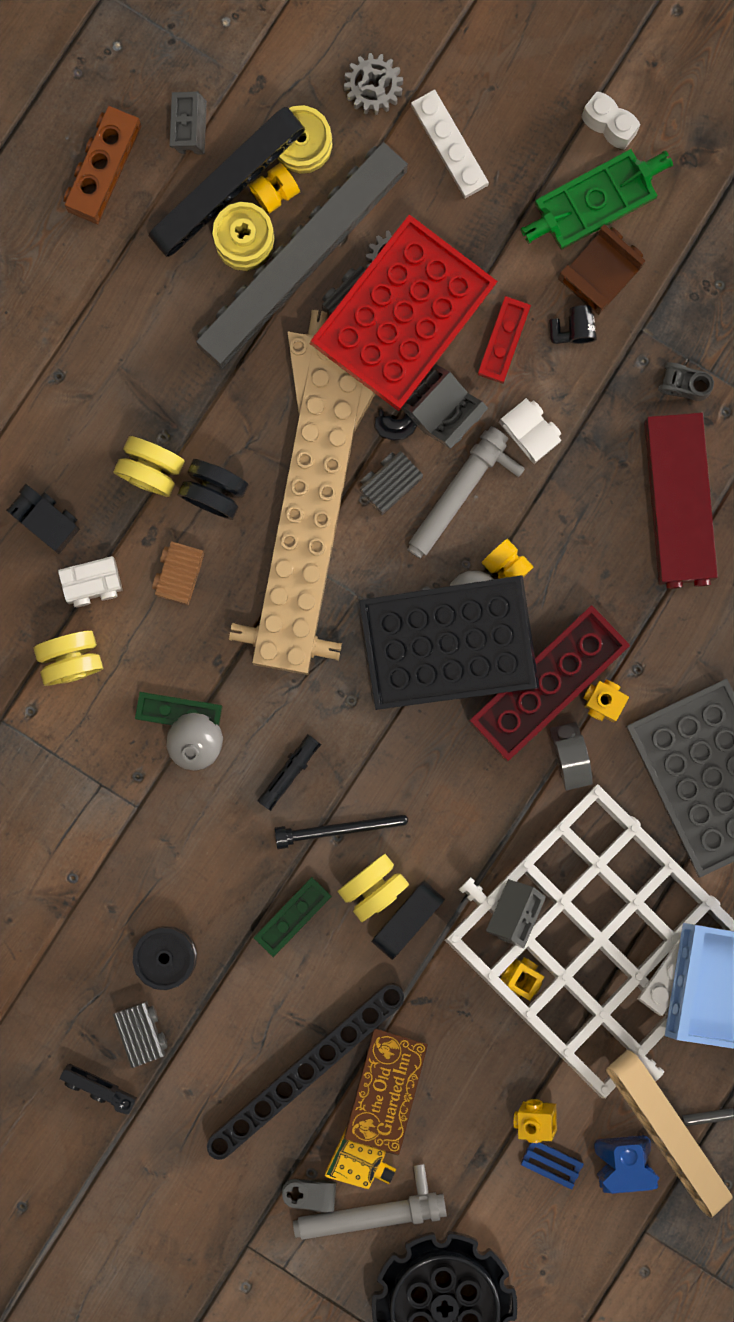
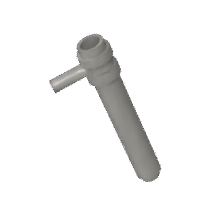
(482, 457)
(414, 1210)

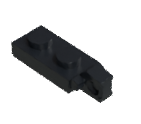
(99, 1089)

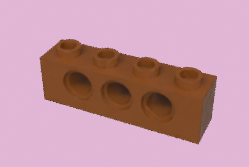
(93, 205)

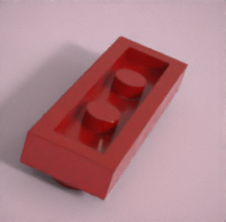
(504, 340)

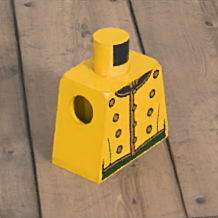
(358, 1164)

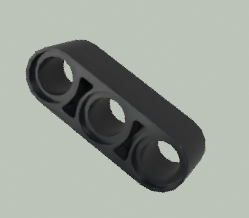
(408, 920)

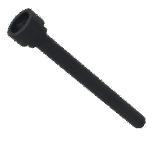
(287, 836)

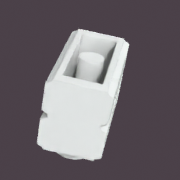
(90, 581)

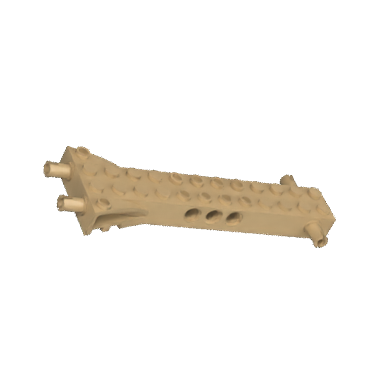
(329, 414)

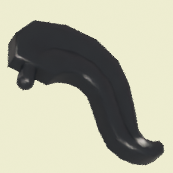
(393, 428)

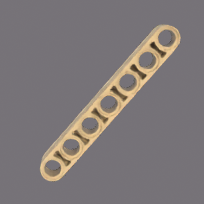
(669, 1133)

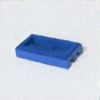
(572, 1173)

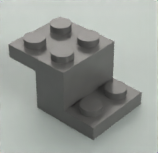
(443, 407)

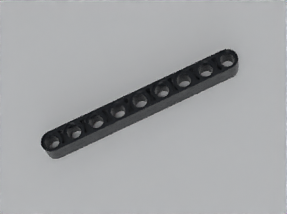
(299, 1084)

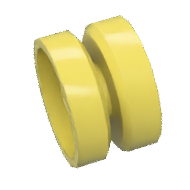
(316, 149)
(256, 245)
(150, 463)
(69, 662)
(375, 890)

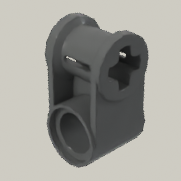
(684, 382)
(316, 1194)

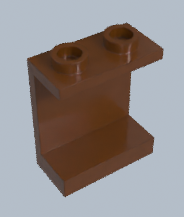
(602, 269)

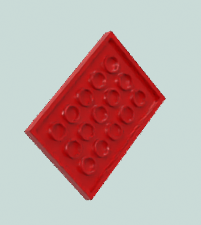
(403, 312)

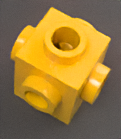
(615, 700)
(530, 981)
(536, 1121)

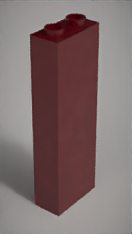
(681, 500)

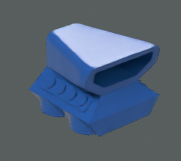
(626, 1164)

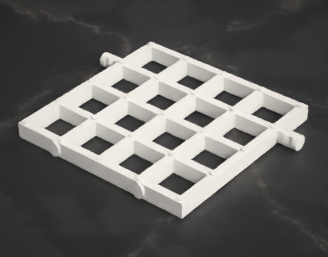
(599, 939)

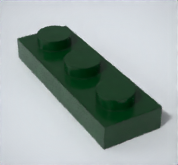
(168, 709)
(292, 917)

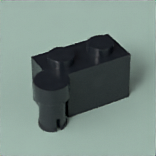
(43, 519)

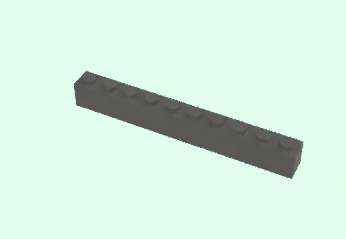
(302, 255)

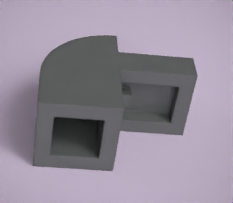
(572, 756)

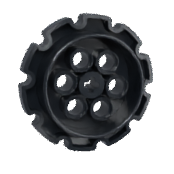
(459, 1257)

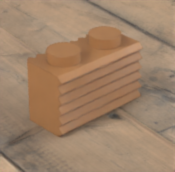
(178, 573)

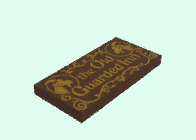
(386, 1092)

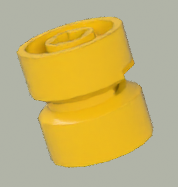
(264, 189)
(506, 562)

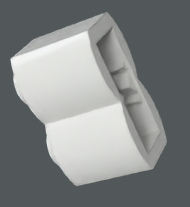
(615, 123)
(530, 430)

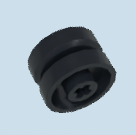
(214, 485)
(154, 971)

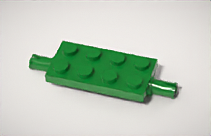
(596, 198)

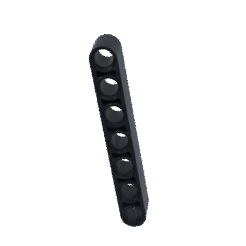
(227, 181)

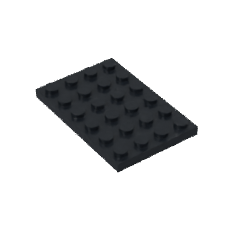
(449, 643)

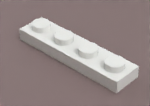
(449, 144)

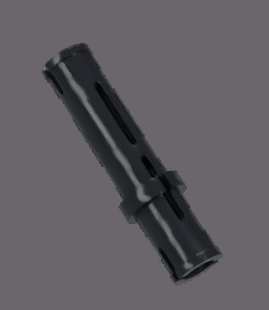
(285, 777)

